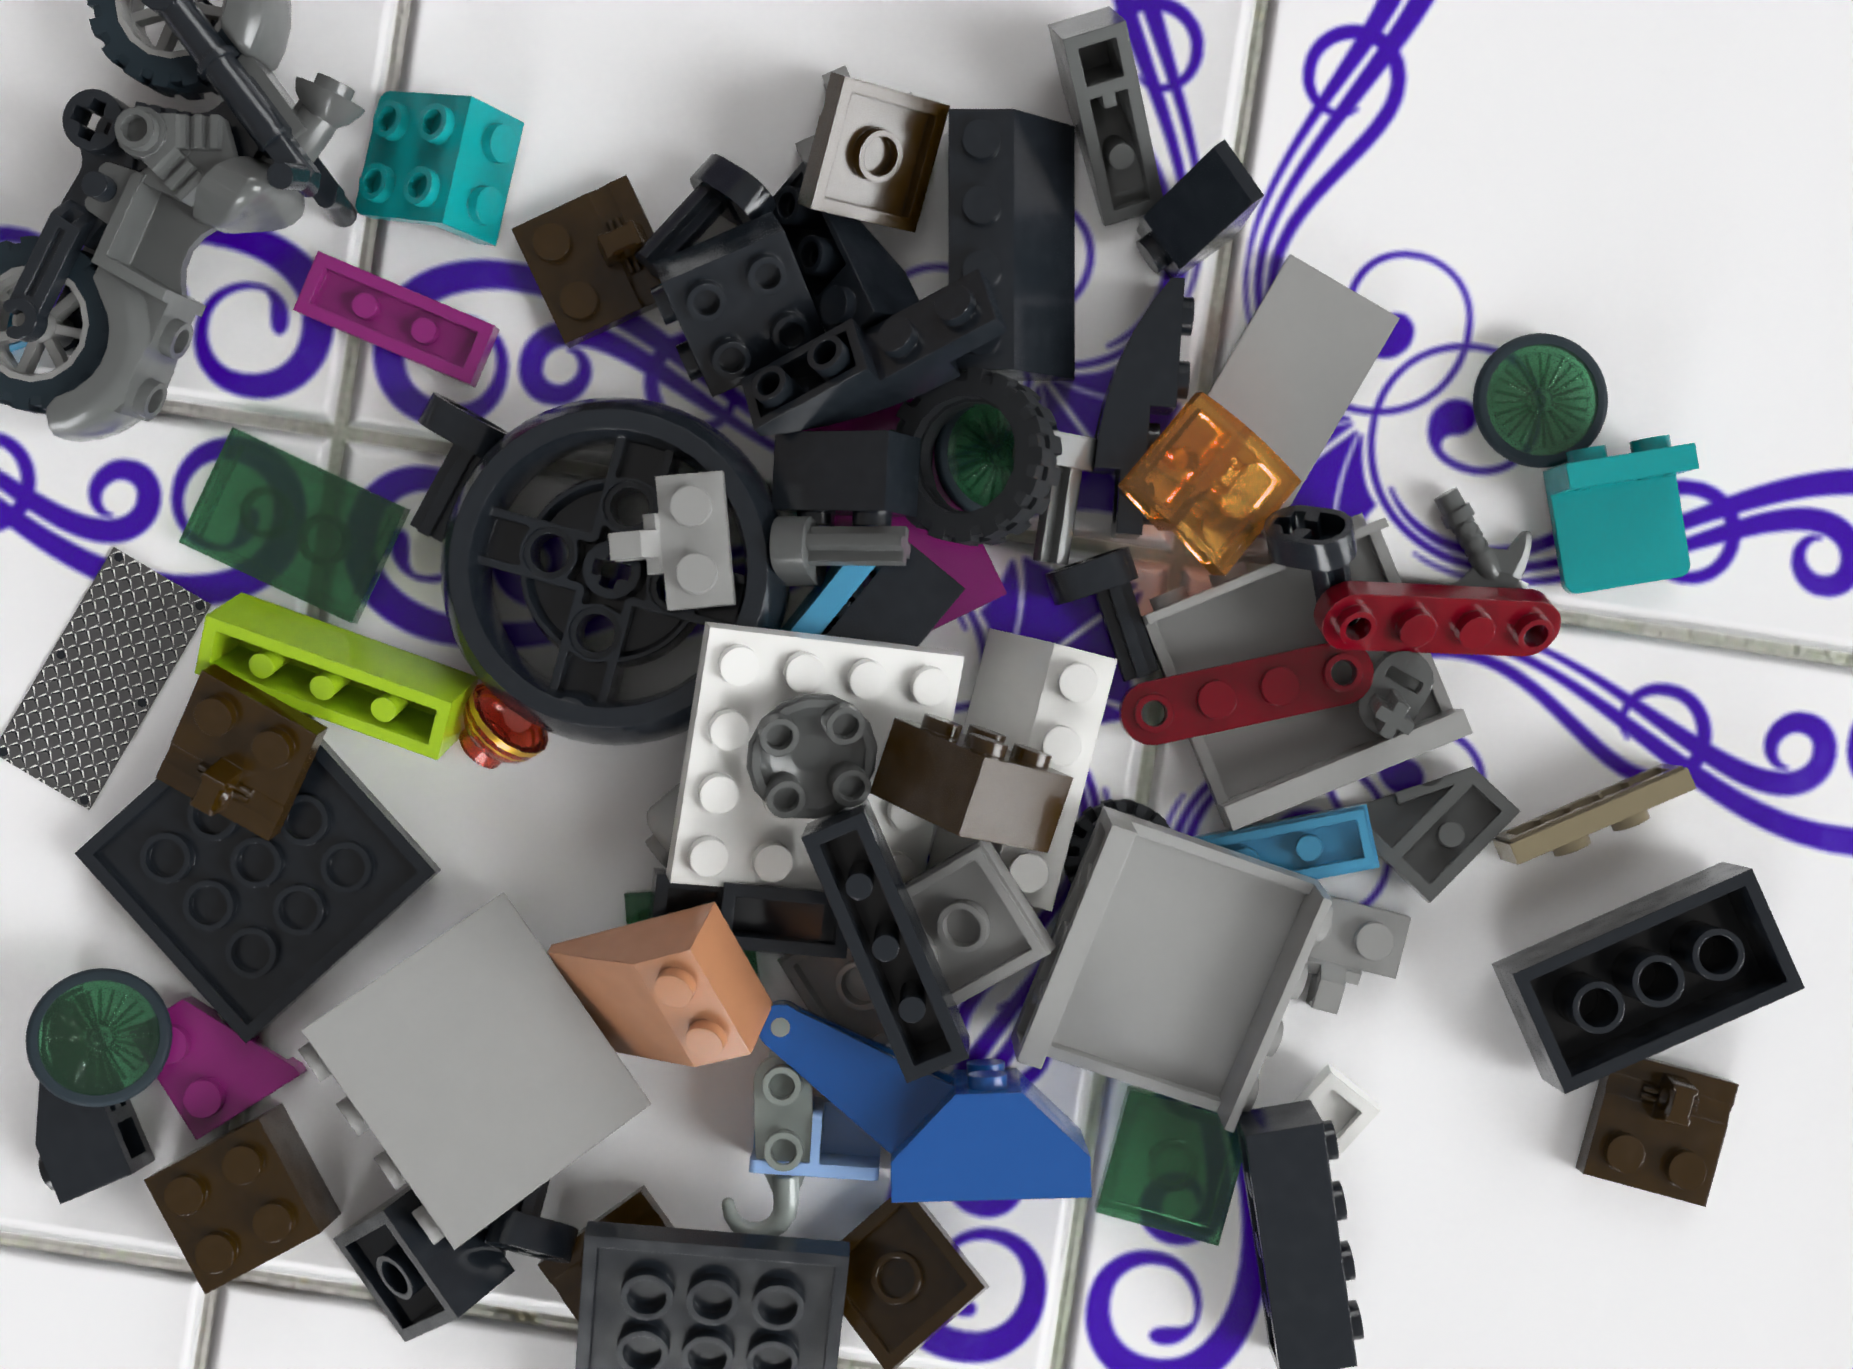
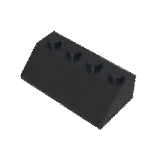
(1017, 225)

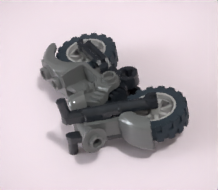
(149, 198)

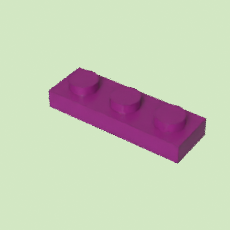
(396, 319)

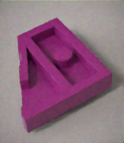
(214, 1071)

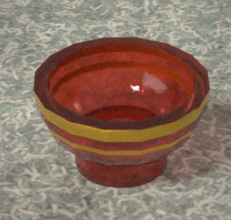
(497, 733)

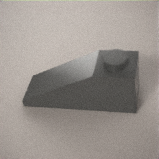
(1107, 112)

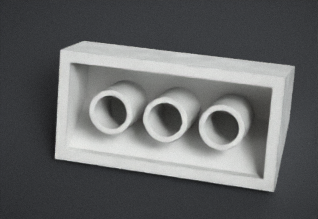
(1046, 701)

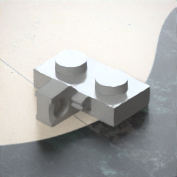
(685, 541)
(1356, 942)

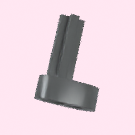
(1058, 520)
(804, 550)
(1389, 706)

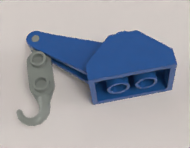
(948, 1134)

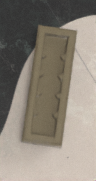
(1617, 805)

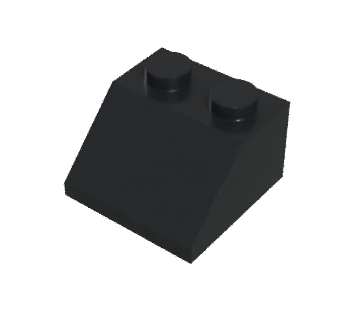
(412, 1277)

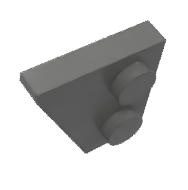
(1438, 828)

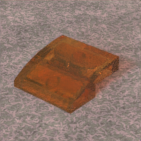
(1210, 483)

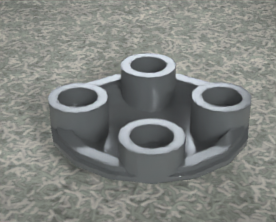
(812, 757)

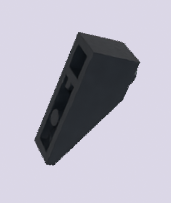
(1198, 213)
(87, 1145)

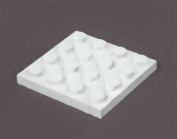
(742, 675)

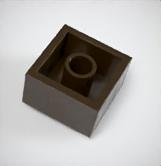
(972, 782)
(243, 1198)

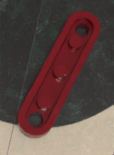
(1436, 618)
(1245, 693)

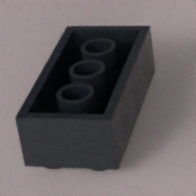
(1648, 976)

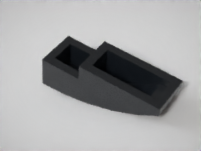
(760, 915)

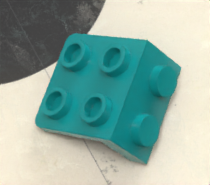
(440, 163)
(1619, 515)

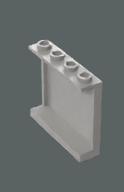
(1301, 756)
(1172, 965)
(473, 1071)

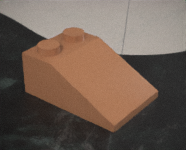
(669, 987)

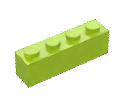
(338, 674)

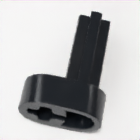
(718, 190)
(471, 440)
(1313, 541)
(1109, 579)
(528, 1234)

